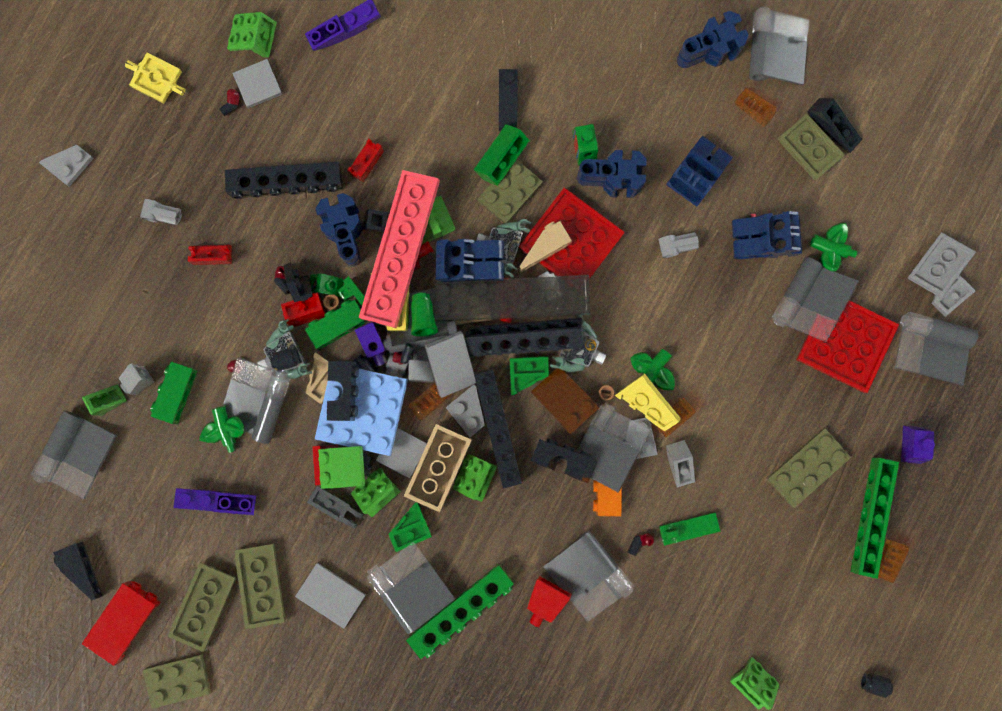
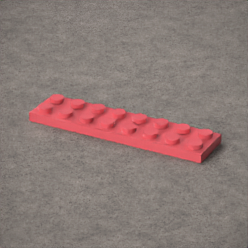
(399, 249)

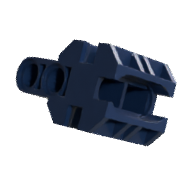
(714, 42)
(699, 171)
(620, 173)
(342, 221)
(764, 227)
(469, 260)

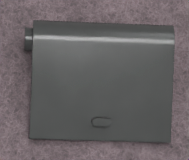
(397, 339)

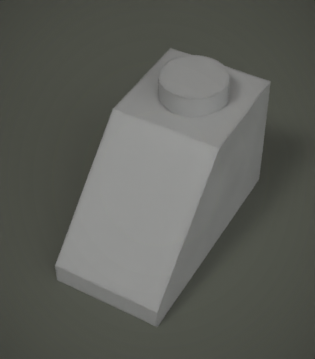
(420, 371)
(135, 379)
(681, 463)

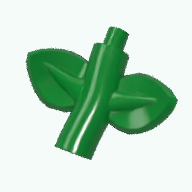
(833, 246)
(655, 369)
(222, 429)

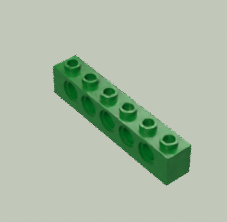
(874, 517)
(425, 648)

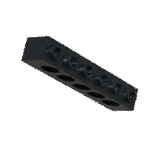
(236, 177)
(533, 332)
(498, 429)

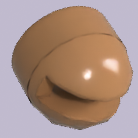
(326, 301)
(606, 396)

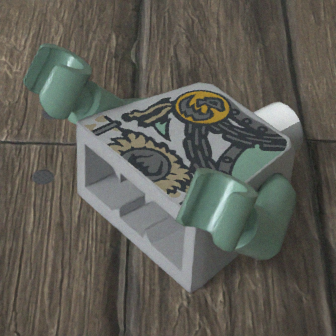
(512, 236)
(280, 341)
(578, 359)

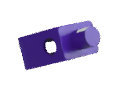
(368, 334)
(917, 445)

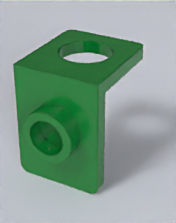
(326, 284)

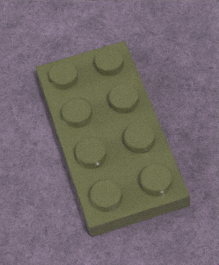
(808, 468)
(259, 586)
(202, 606)

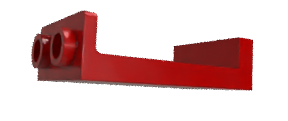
(121, 622)

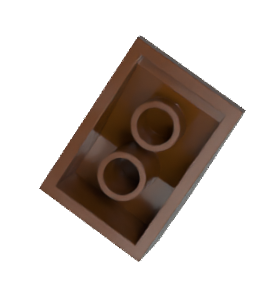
(564, 400)

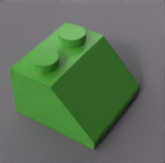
(341, 467)

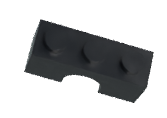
(344, 408)
(578, 465)

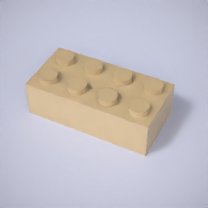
(437, 468)

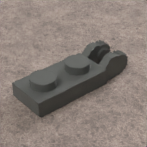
(333, 506)

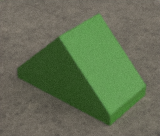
(104, 400)

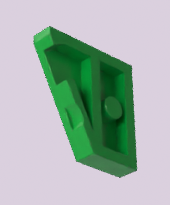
(527, 371)
(410, 529)

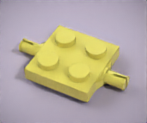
(155, 78)

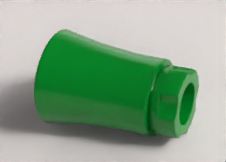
(422, 316)

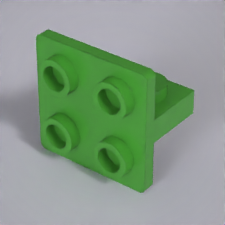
(439, 221)
(474, 477)
(376, 492)
(756, 684)

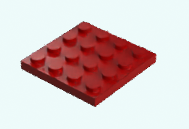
(590, 235)
(853, 347)

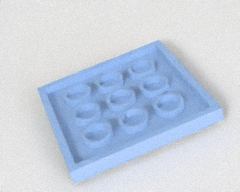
(378, 413)

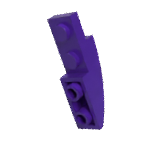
(343, 27)
(214, 501)

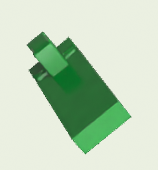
(350, 290)
(689, 528)

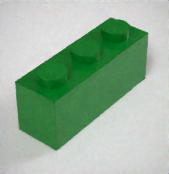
(501, 155)
(335, 324)
(173, 393)

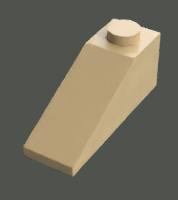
(549, 242)

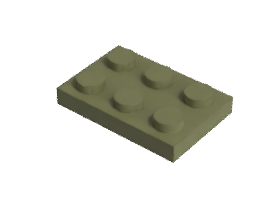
(810, 147)
(511, 192)
(176, 681)

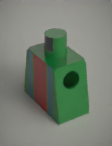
(585, 142)

